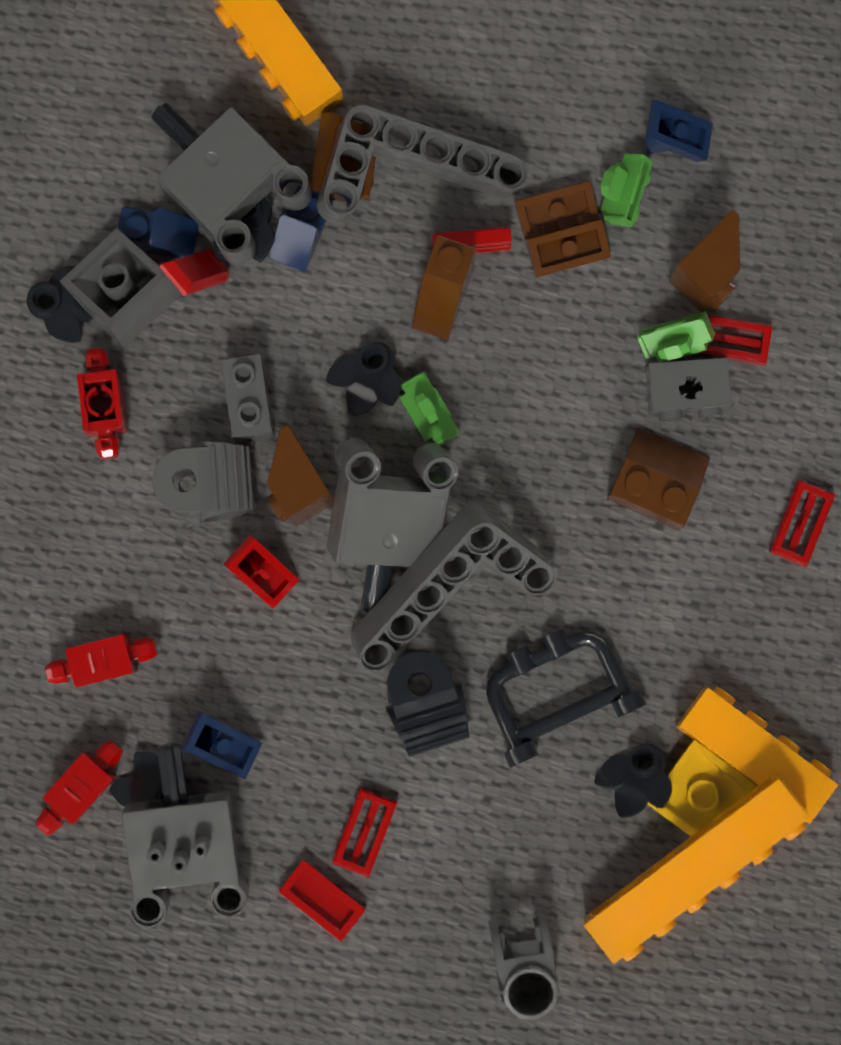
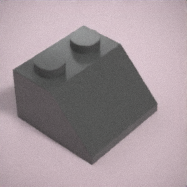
(120, 287)

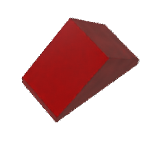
(261, 571)

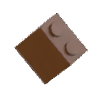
(709, 269)
(659, 479)
(294, 482)

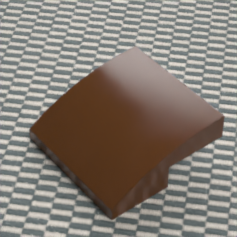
(562, 228)

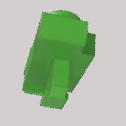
(624, 188)
(676, 337)
(428, 410)

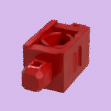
(99, 377)
(101, 660)
(79, 787)

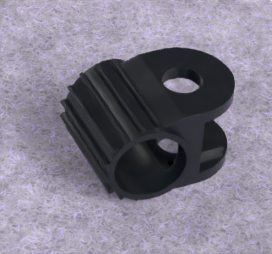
(428, 719)

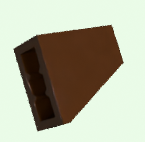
(443, 287)

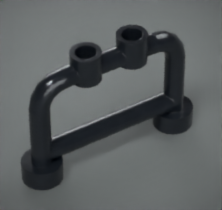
(556, 646)

